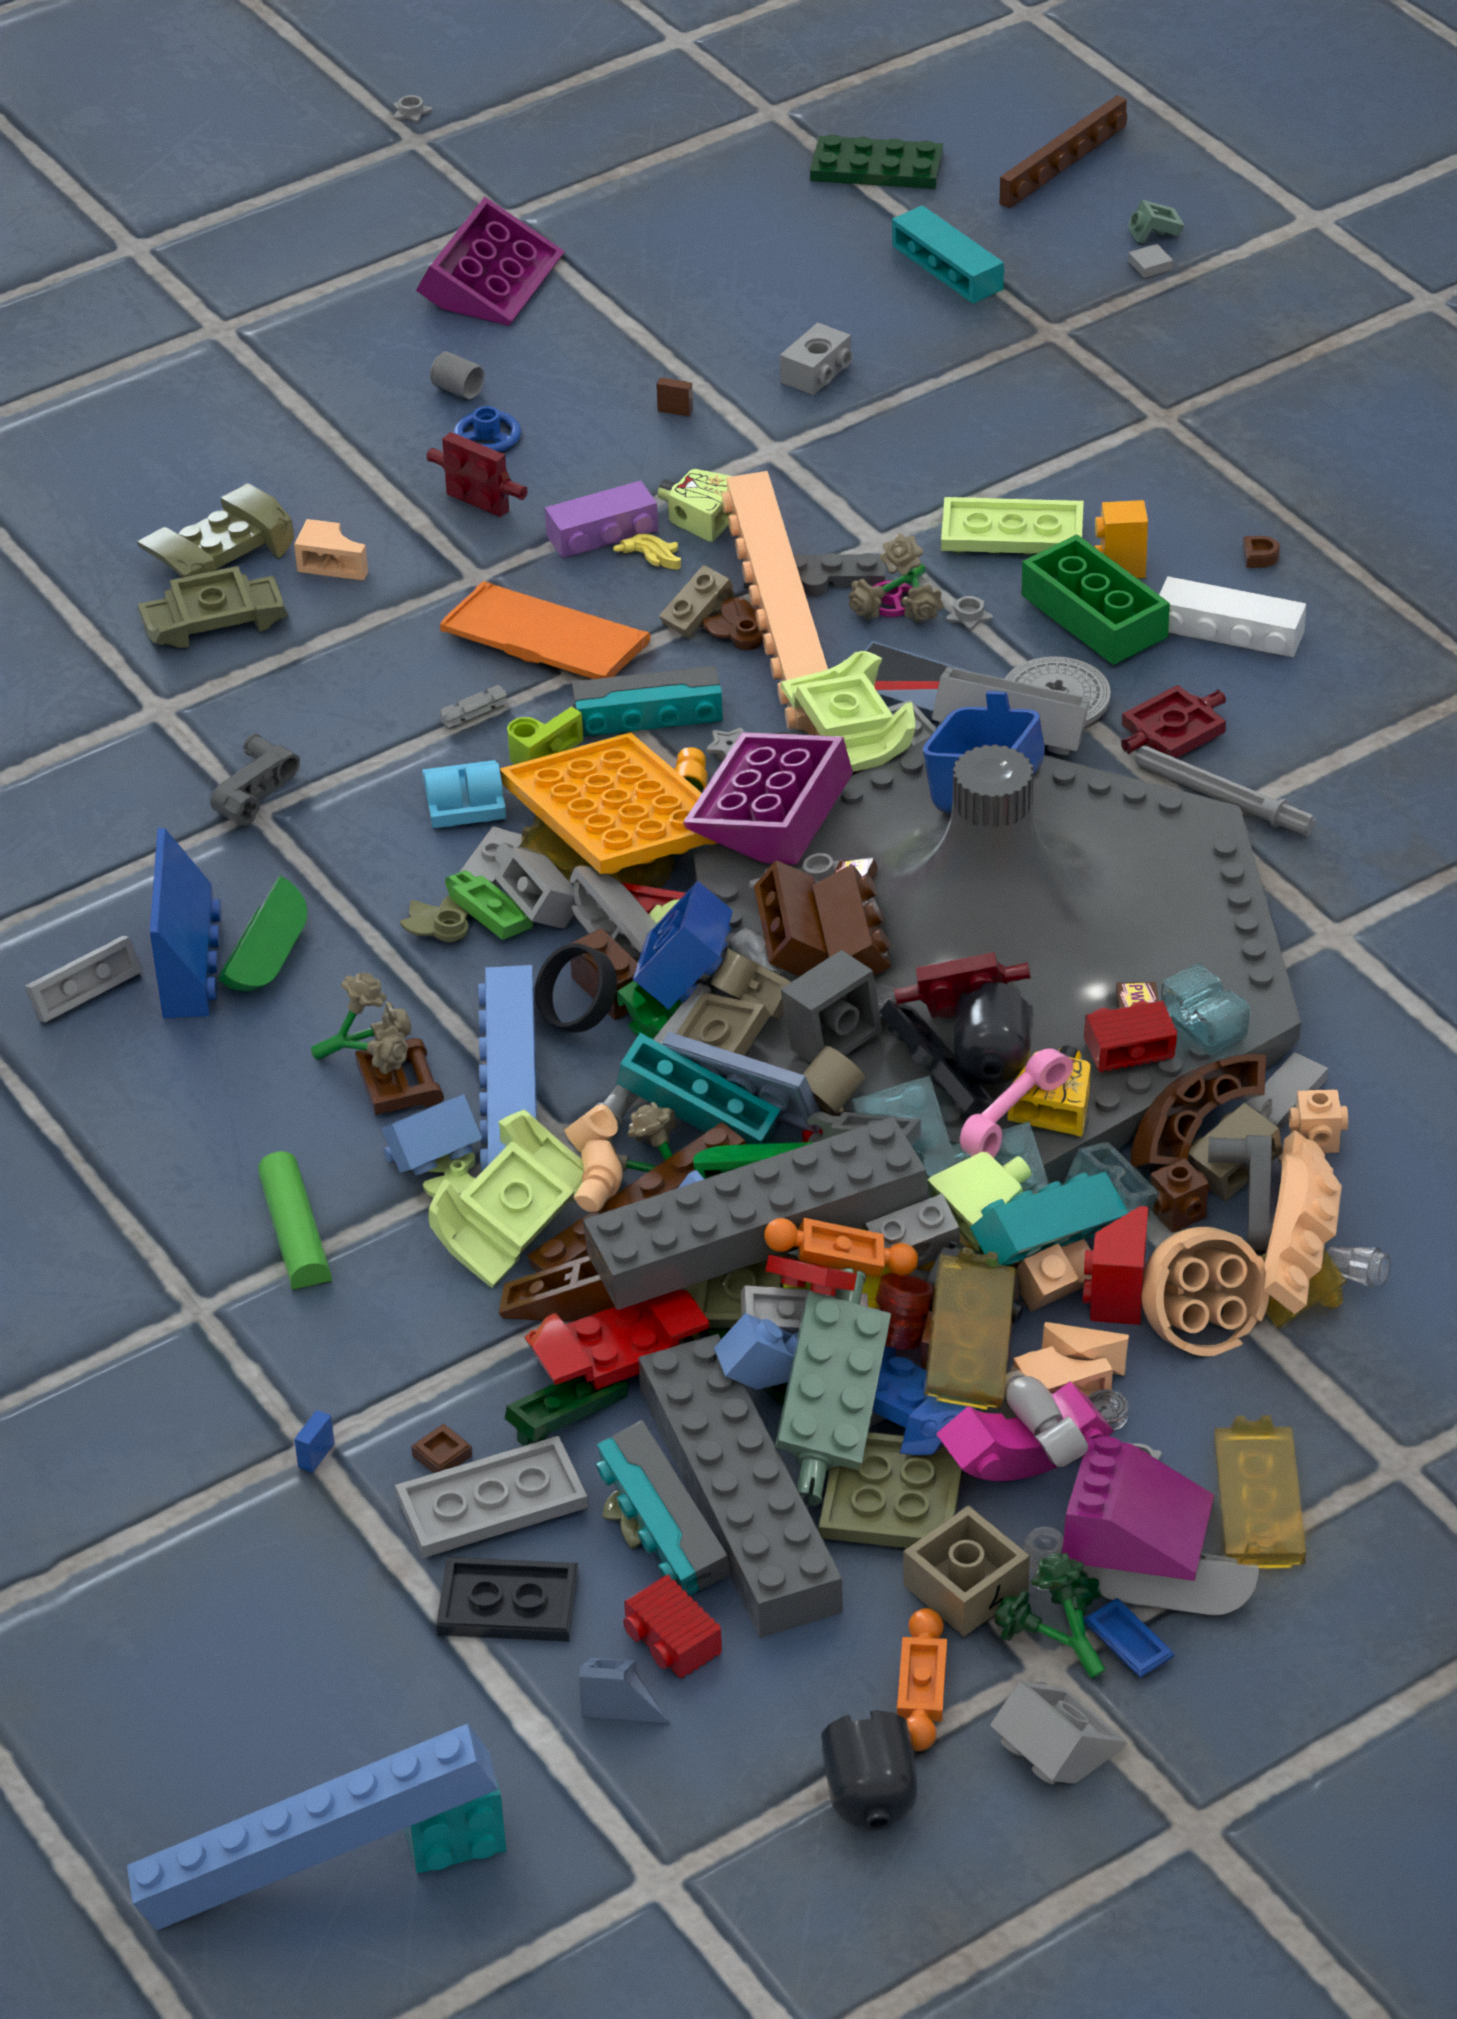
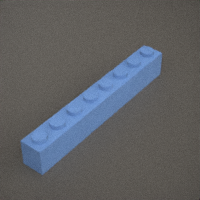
(508, 1051)
(311, 1827)

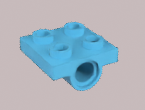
(464, 794)

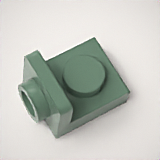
(1156, 218)

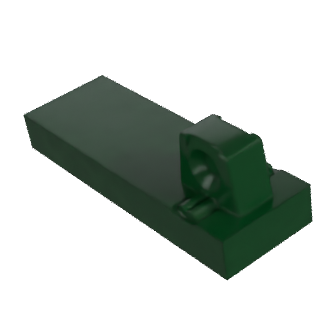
(559, 1406)

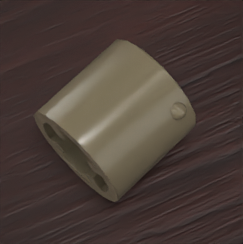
(833, 1080)

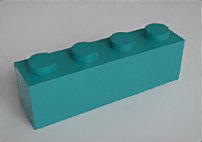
(948, 254)
(694, 1092)
(1048, 1218)

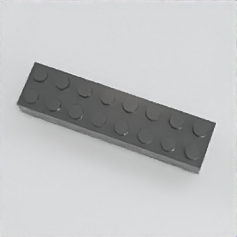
(723, 1219)
(741, 1487)

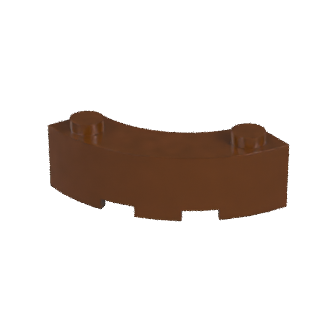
(1179, 1109)

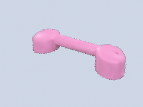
(1044, 1069)

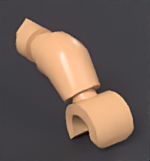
(600, 1163)

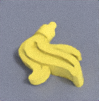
(655, 550)

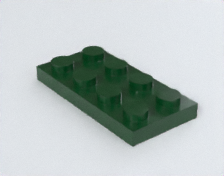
(876, 162)

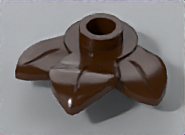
(737, 623)

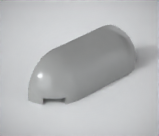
(610, 906)
(1217, 1590)

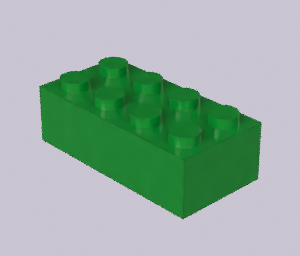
(1095, 599)

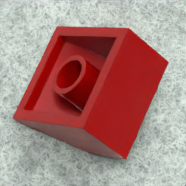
(1117, 1270)

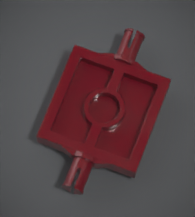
(476, 474)
(1174, 722)
(944, 982)

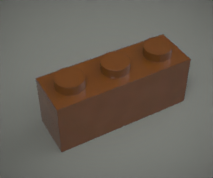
(852, 918)
(790, 919)

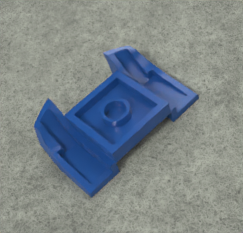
(903, 1401)

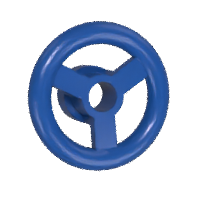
(487, 427)

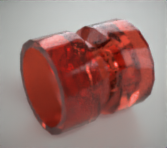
(907, 1301)

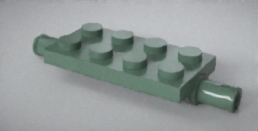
(832, 1385)

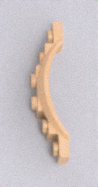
(1302, 1221)

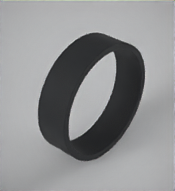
(547, 978)

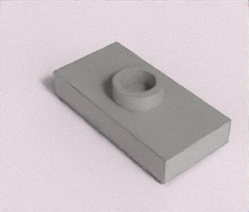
(483, 860)

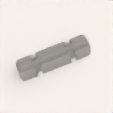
(473, 706)

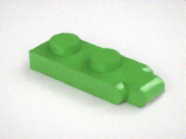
(487, 904)

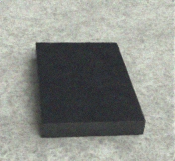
(507, 1599)

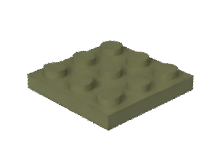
(891, 1495)

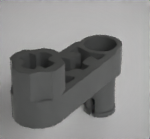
(240, 794)
(1256, 1154)

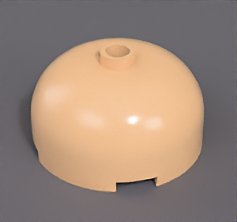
(1197, 1276)

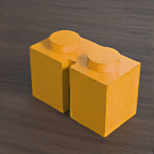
(1124, 534)

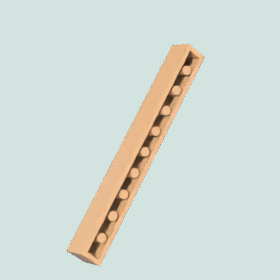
(775, 585)

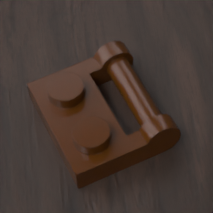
(391, 1090)

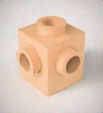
(1319, 1118)

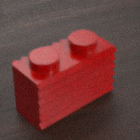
(1130, 1035)
(672, 1627)

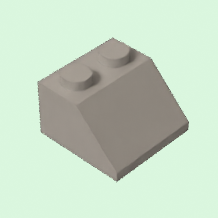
(1055, 1732)

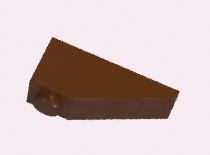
(567, 1289)

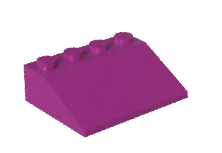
(489, 266)
(772, 794)
(1135, 1513)

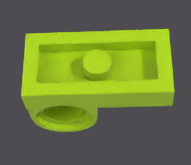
(533, 739)

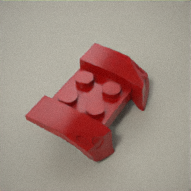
(609, 1342)

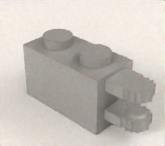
(535, 885)

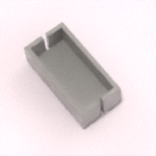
(1060, 712)

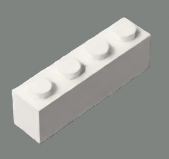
(1234, 616)

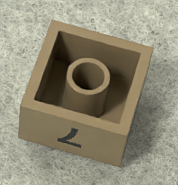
(965, 1570)

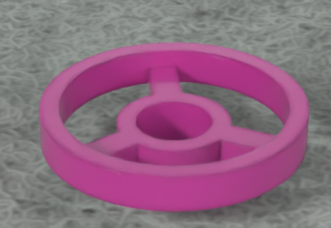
(894, 600)

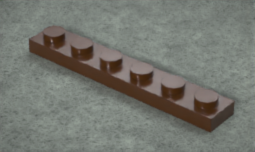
(1063, 151)
(667, 1176)

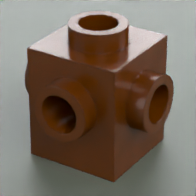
(1180, 1196)

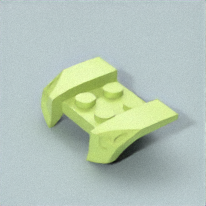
(848, 706)
(508, 1199)

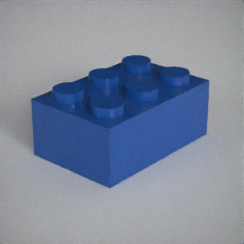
(684, 946)

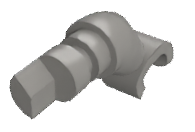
(1039, 1412)

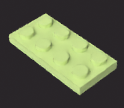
(1008, 524)

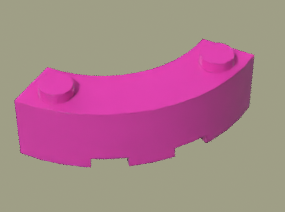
(1005, 1448)

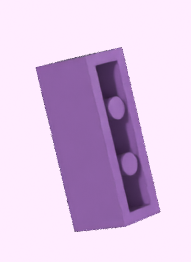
(601, 519)

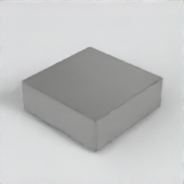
(1150, 261)

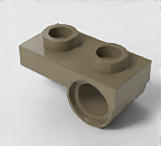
(696, 601)
(750, 982)

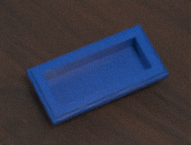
(1128, 1637)

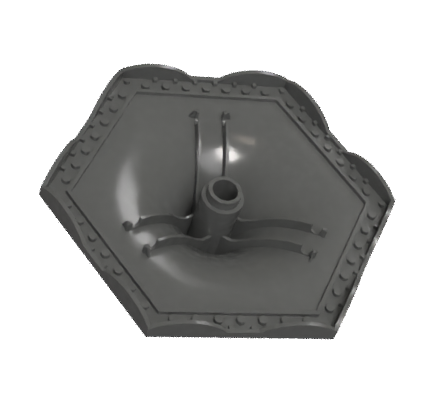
(1051, 870)

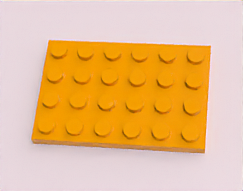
(609, 801)

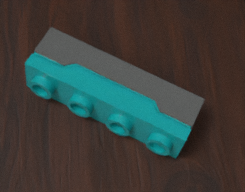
(648, 700)
(662, 1509)

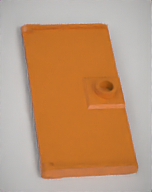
(544, 632)

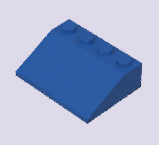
(183, 932)

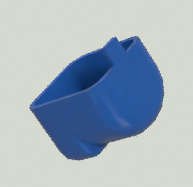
(977, 727)

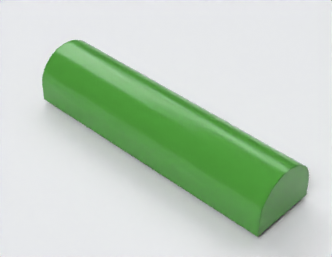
(293, 1220)

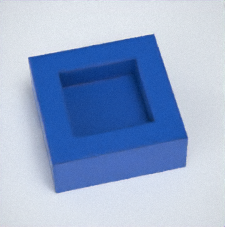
(314, 1441)

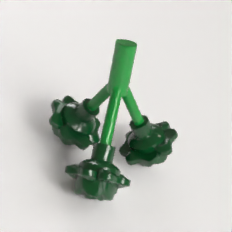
(1072, 1589)

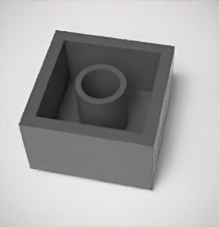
(831, 1007)

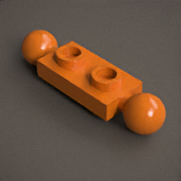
(840, 1247)
(922, 1676)

